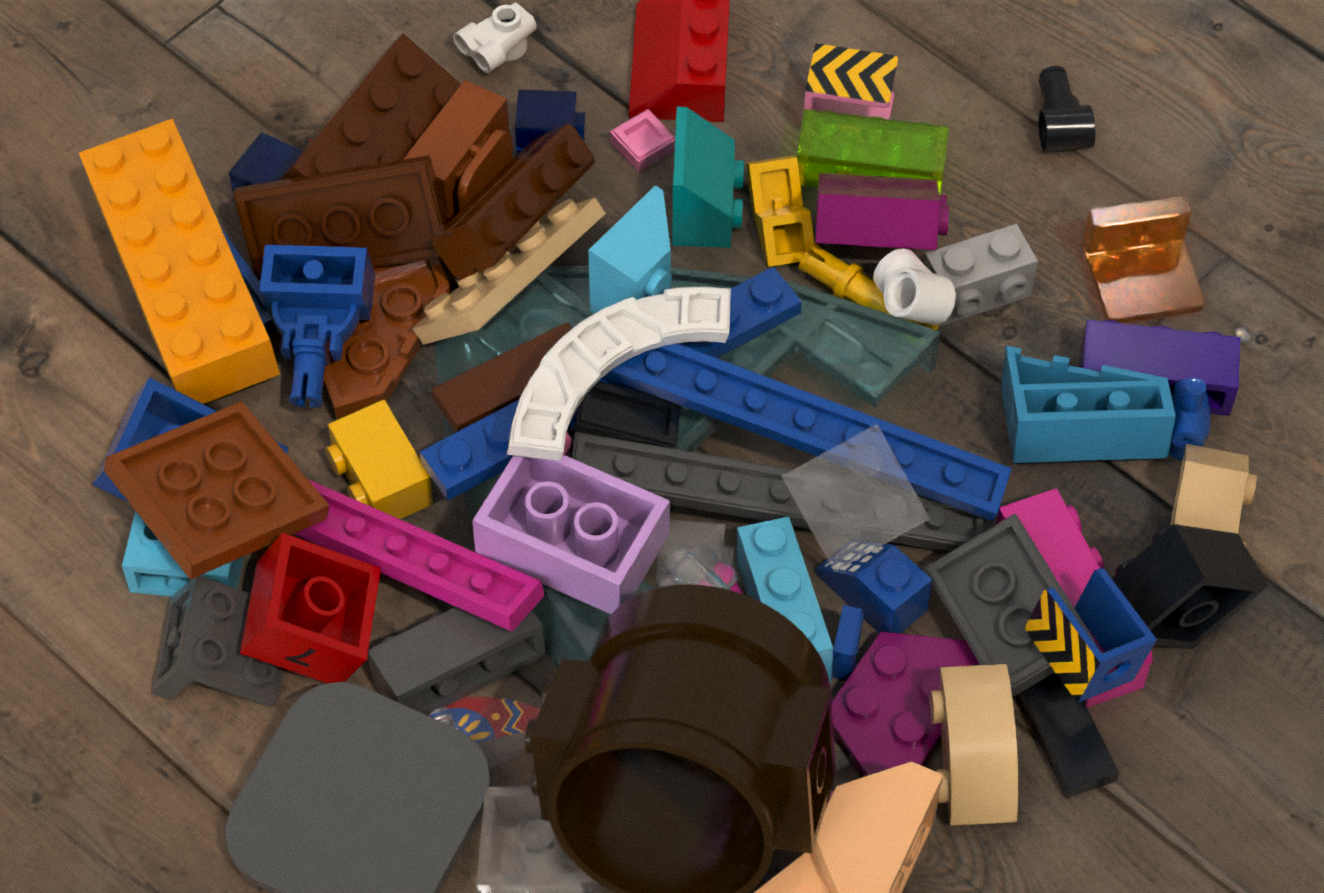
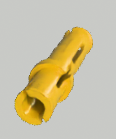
(845, 280)

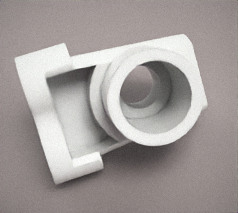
(497, 37)

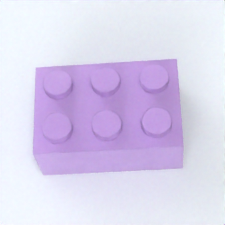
(573, 528)

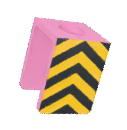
(851, 81)

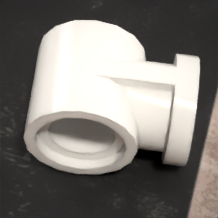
(913, 290)

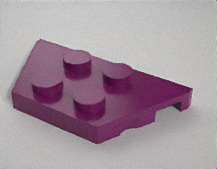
(885, 701)

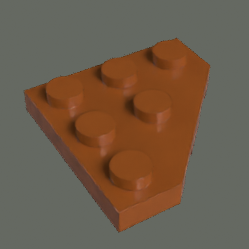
(386, 344)

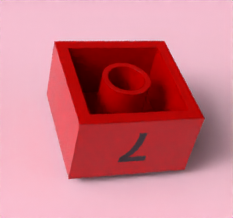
(311, 610)

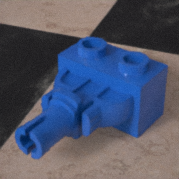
(316, 307)

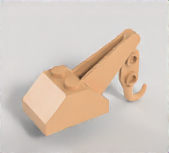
(867, 835)

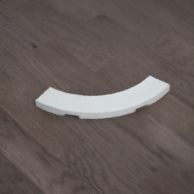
(601, 345)

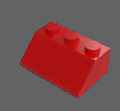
(680, 58)

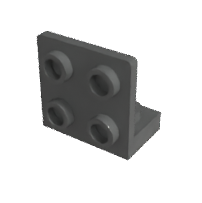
(205, 642)

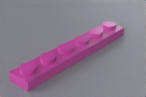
(425, 561)

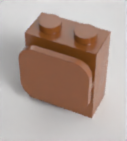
(466, 145)

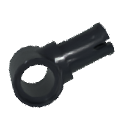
(1062, 120)

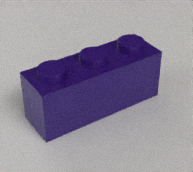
(1168, 355)

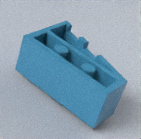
(1083, 413)

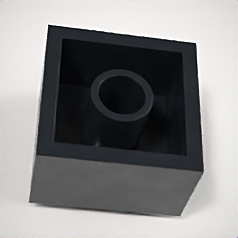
(1189, 583)

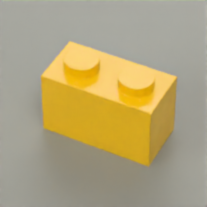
(379, 462)

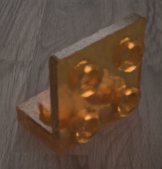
(1142, 260)

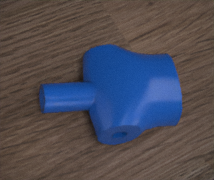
(1192, 415)

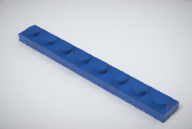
(811, 423)
(481, 448)

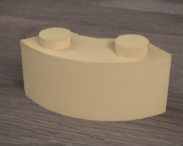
(1212, 489)
(977, 744)

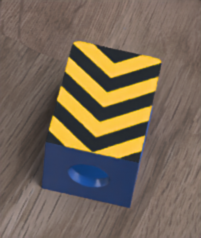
(1073, 652)

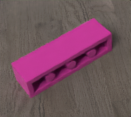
(1059, 539)

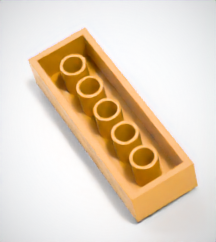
(179, 264)

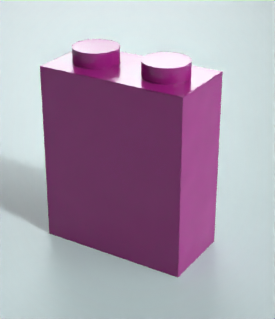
(880, 211)

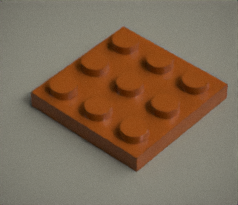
(216, 489)

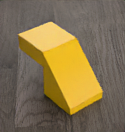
(779, 211)

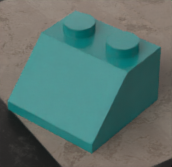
(704, 184)

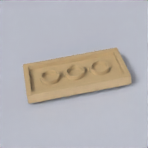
(490, 290)

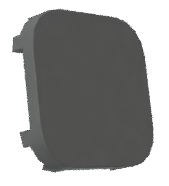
(357, 798)

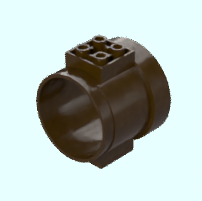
(686, 744)

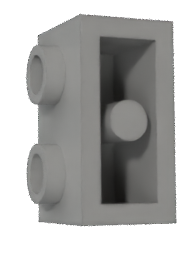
(986, 270)

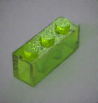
(869, 147)

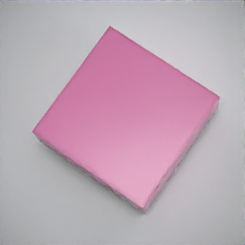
(643, 140)

